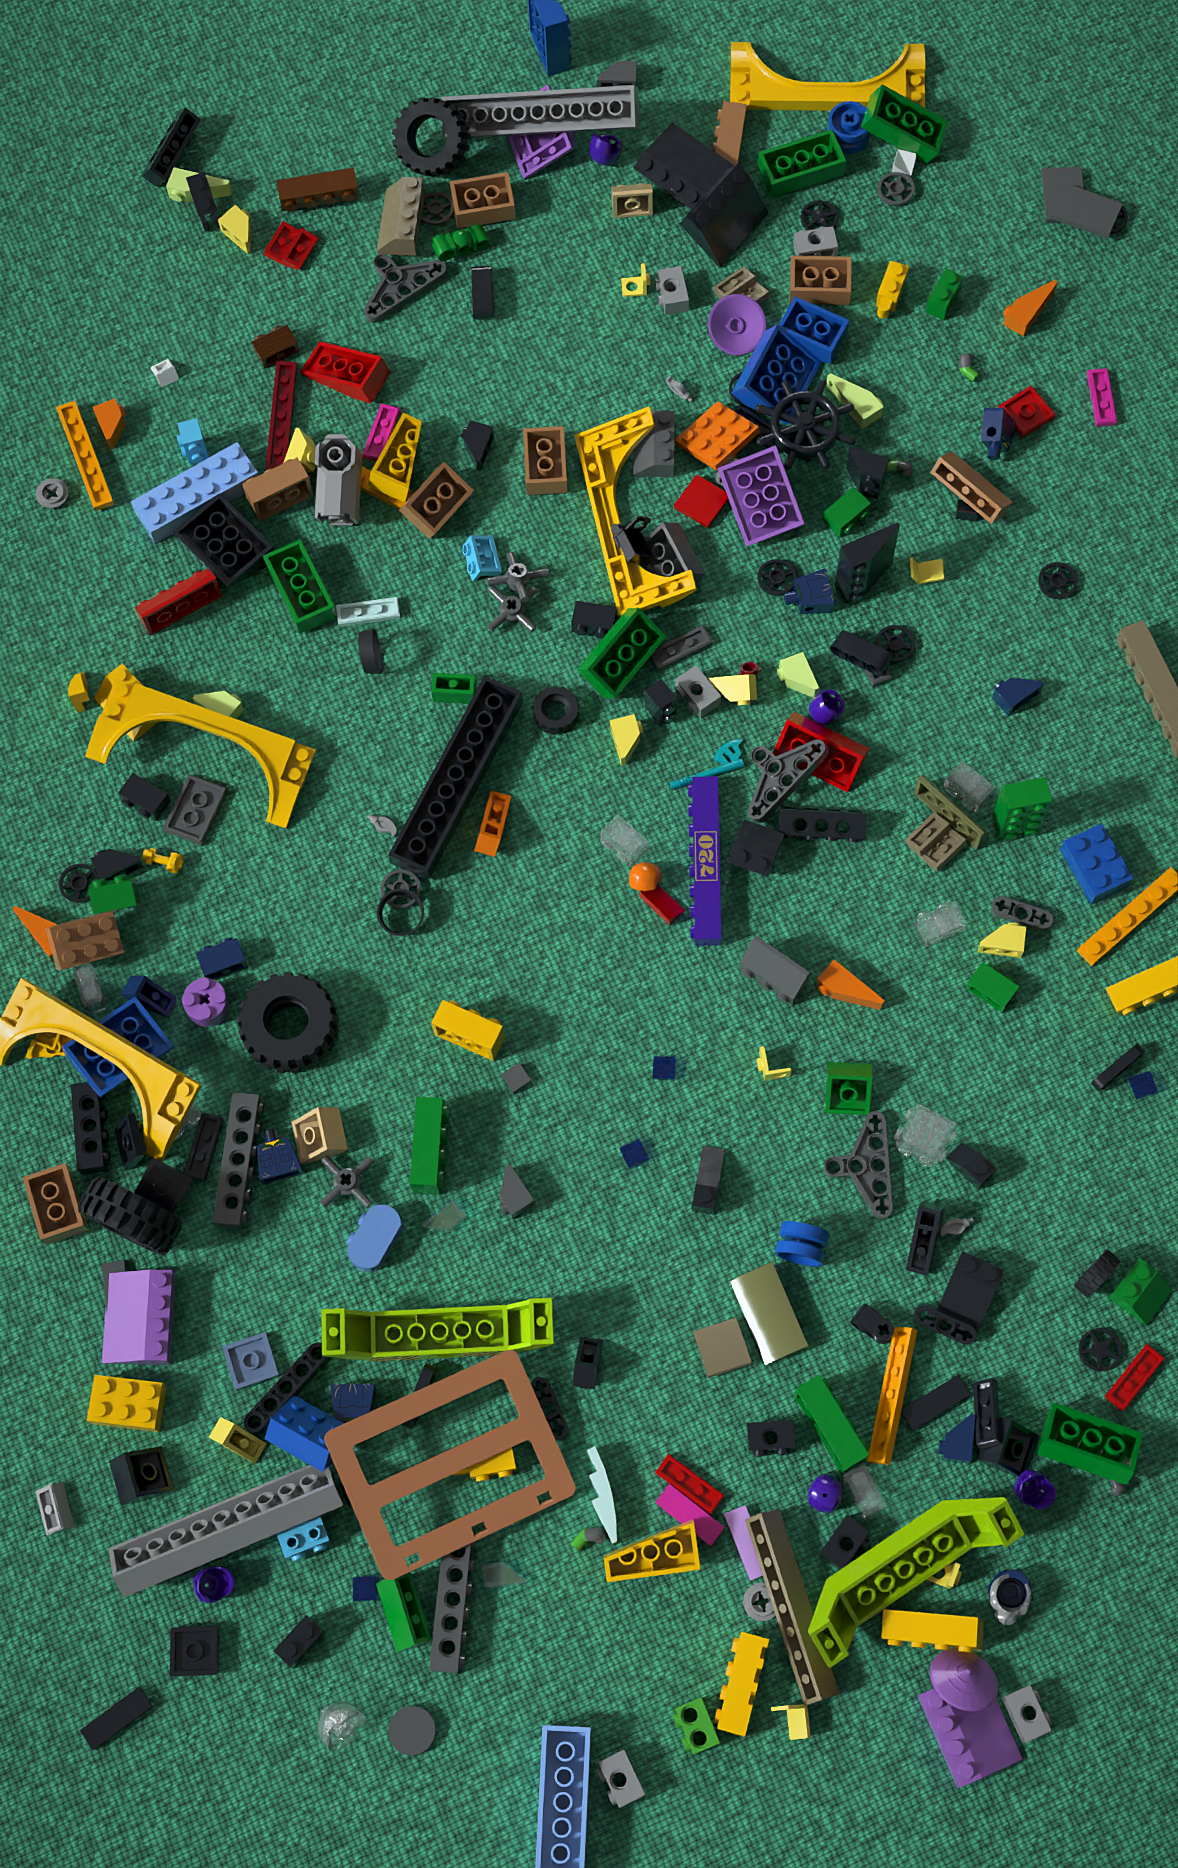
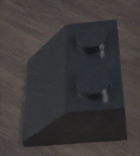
(867, 471)
(756, 848)
(1014, 1451)
(140, 1475)

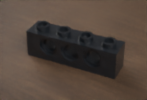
(171, 147)
(812, 815)
(89, 1162)

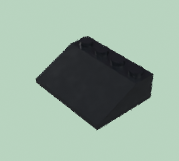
(681, 165)
(725, 215)
(224, 541)
(864, 562)

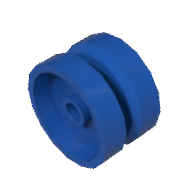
(846, 124)
(801, 1244)

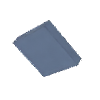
(250, 1361)

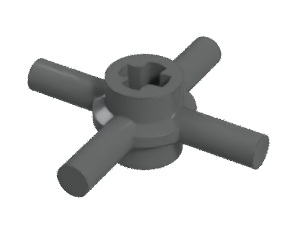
(517, 577)
(511, 615)
(340, 1187)

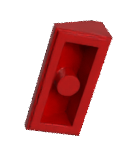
(662, 904)

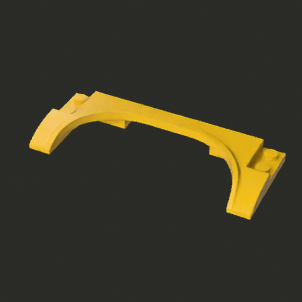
(765, 90)
(602, 458)
(280, 757)
(162, 1090)

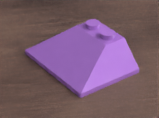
(540, 150)

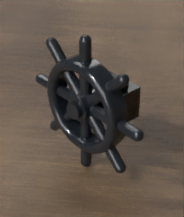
(806, 427)

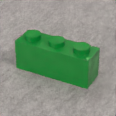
(403, 1612)

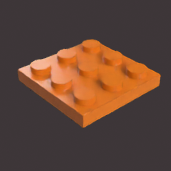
(717, 436)

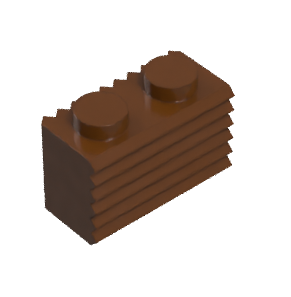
(275, 345)

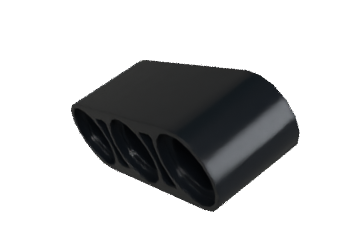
(482, 292)
(861, 653)

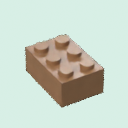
(482, 200)
(821, 279)
(545, 460)
(277, 489)
(436, 500)
(84, 940)
(55, 1204)

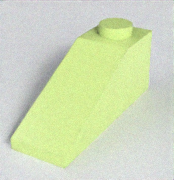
(179, 189)
(866, 406)

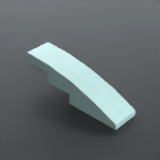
(604, 1503)

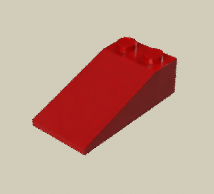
(347, 371)

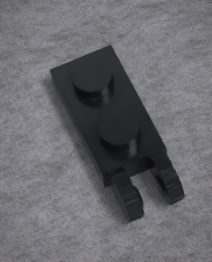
(203, 198)

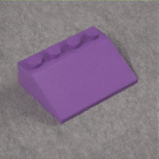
(761, 496)
(139, 1317)
(970, 1740)

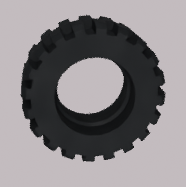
(406, 137)

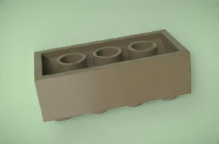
(402, 217)

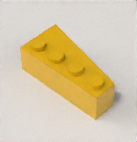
(395, 464)
(1145, 987)
(659, 1554)
(932, 1629)
(742, 1683)

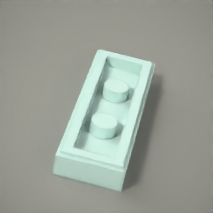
(368, 611)

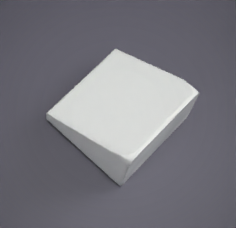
(165, 372)

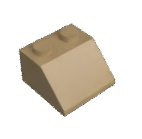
(632, 200)
(319, 1134)

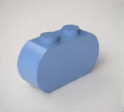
(374, 1238)

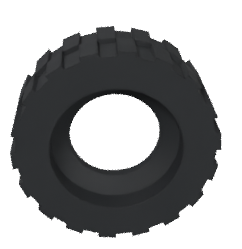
(556, 694)
(1097, 1273)

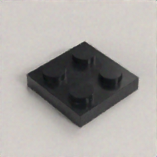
(129, 1141)
(163, 1185)
(194, 1651)

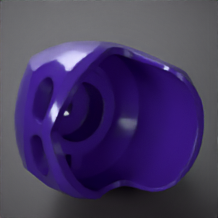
(603, 151)
(825, 708)
(828, 1484)
(1038, 1491)
(219, 1581)

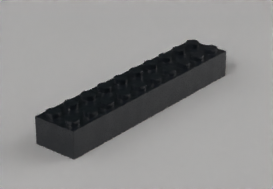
(456, 778)

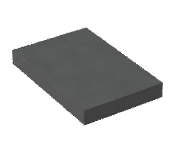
(1053, 185)
(1087, 211)
(195, 810)

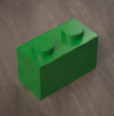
(944, 294)
(847, 512)
(453, 688)
(992, 986)

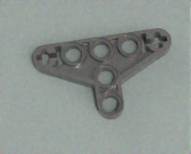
(407, 279)
(774, 782)
(866, 1156)

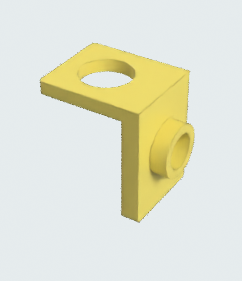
(641, 282)
(927, 571)
(763, 1066)
(951, 1576)
(797, 1720)

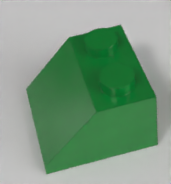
(113, 894)
(848, 1088)
(1141, 1291)

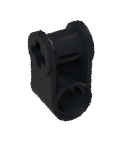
(870, 1321)

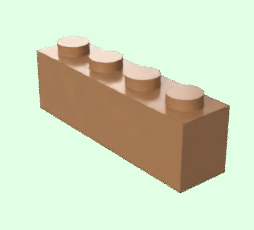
(730, 131)
(971, 487)

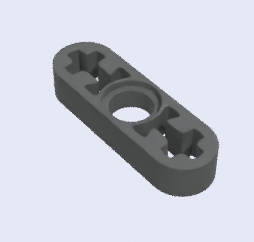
(1035, 924)

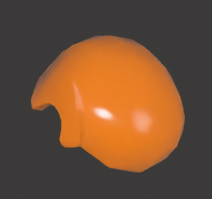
(644, 876)

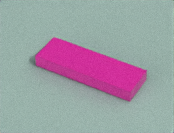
(1101, 397)
(381, 431)
(684, 1510)

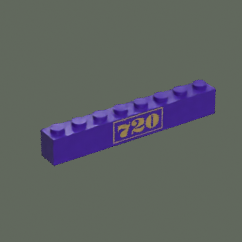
(706, 861)

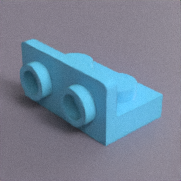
(481, 556)

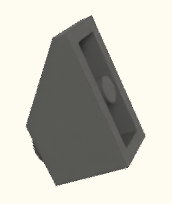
(619, 74)
(514, 1195)

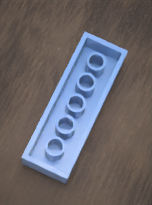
(181, 497)
(563, 1797)

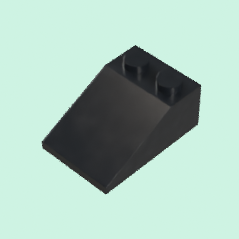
(970, 1289)

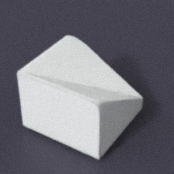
(904, 162)

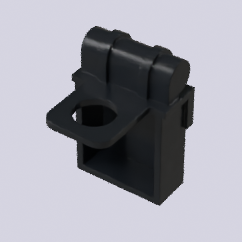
(632, 541)

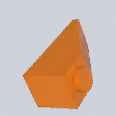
(1027, 308)
(492, 823)
(36, 926)
(844, 986)

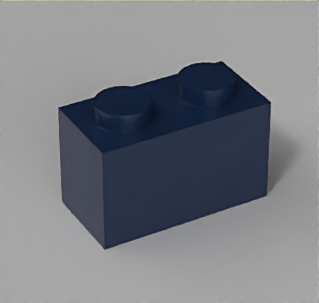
(221, 959)

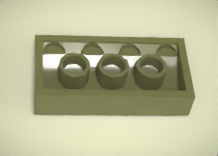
(951, 812)
(769, 1314)

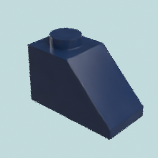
(1015, 693)
(149, 995)
(958, 1442)

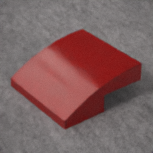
(290, 246)

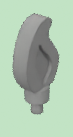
(678, 388)
(383, 824)
(955, 1226)

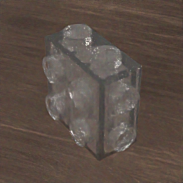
(925, 1135)

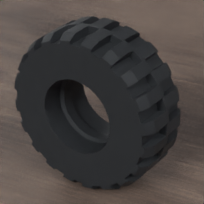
(279, 993)
(130, 1216)

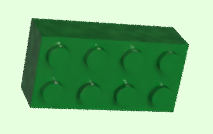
(904, 123)
(801, 163)
(300, 586)
(621, 653)
(1021, 808)
(428, 1145)
(830, 1424)
(1090, 1443)

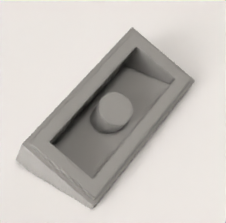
(54, 1508)

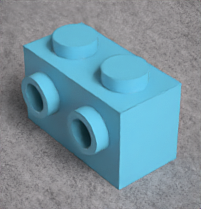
(192, 441)
(304, 1538)

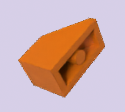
(111, 420)

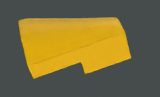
(78, 691)
(47, 1045)

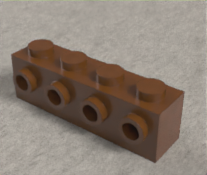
(317, 189)

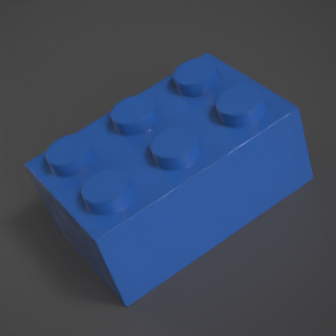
(815, 328)
(1096, 863)
(301, 1432)

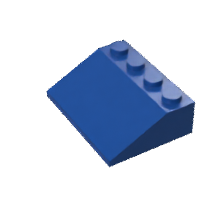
(550, 34)
(774, 360)
(131, 1023)

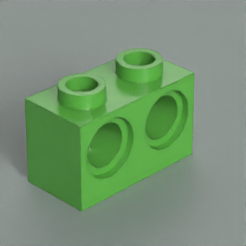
(701, 1724)

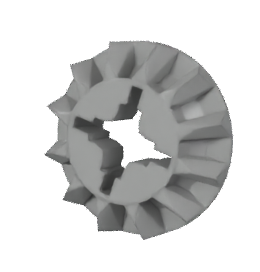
(52, 485)
(755, 1611)

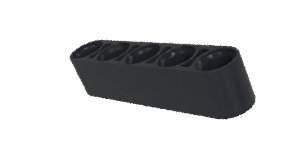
(276, 1394)

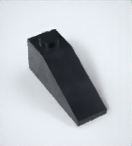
(708, 1180)
(925, 1237)

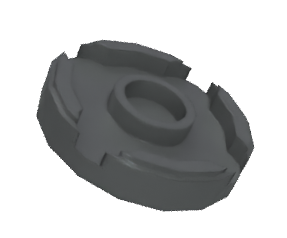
(412, 1730)

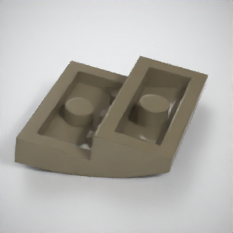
(742, 283)
(935, 842)
(722, 1347)

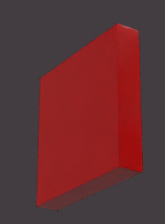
(1028, 411)
(701, 501)

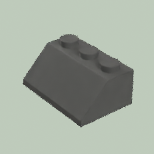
(656, 451)
(672, 552)
(774, 971)

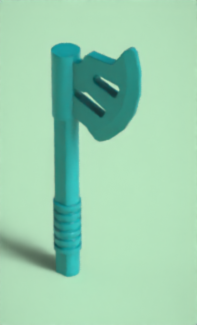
(725, 765)

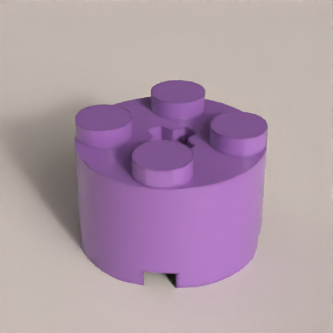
(200, 1012)

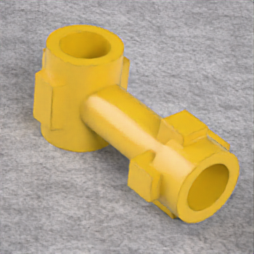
(174, 862)

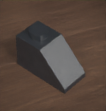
(477, 441)
(114, 863)
(971, 1165)
(587, 1363)

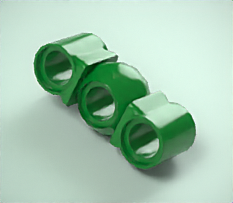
(460, 242)

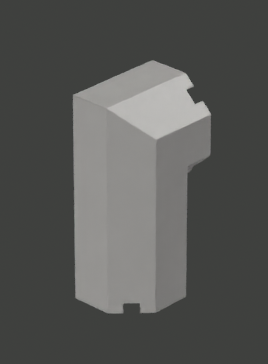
(338, 481)

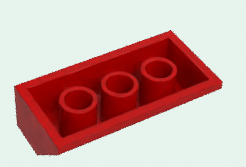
(178, 601)
(844, 754)

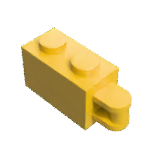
(891, 288)
(498, 1464)

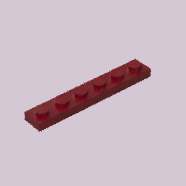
(281, 413)

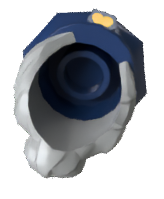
(1010, 1595)

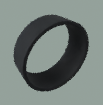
(370, 651)
(386, 897)

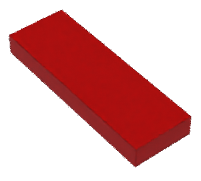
(1134, 1377)
(689, 1484)

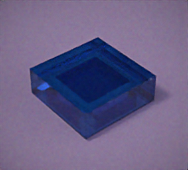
(664, 1068)
(1142, 1085)
(634, 1154)
(365, 1588)

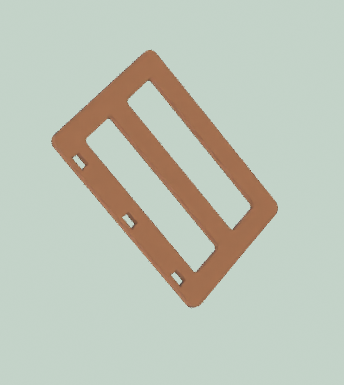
(369, 1499)

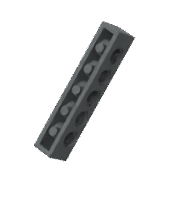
(240, 1105)
(439, 1661)

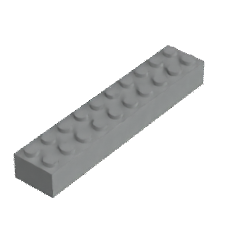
(549, 111)
(223, 1528)

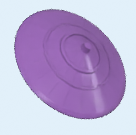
(736, 324)
(964, 1680)

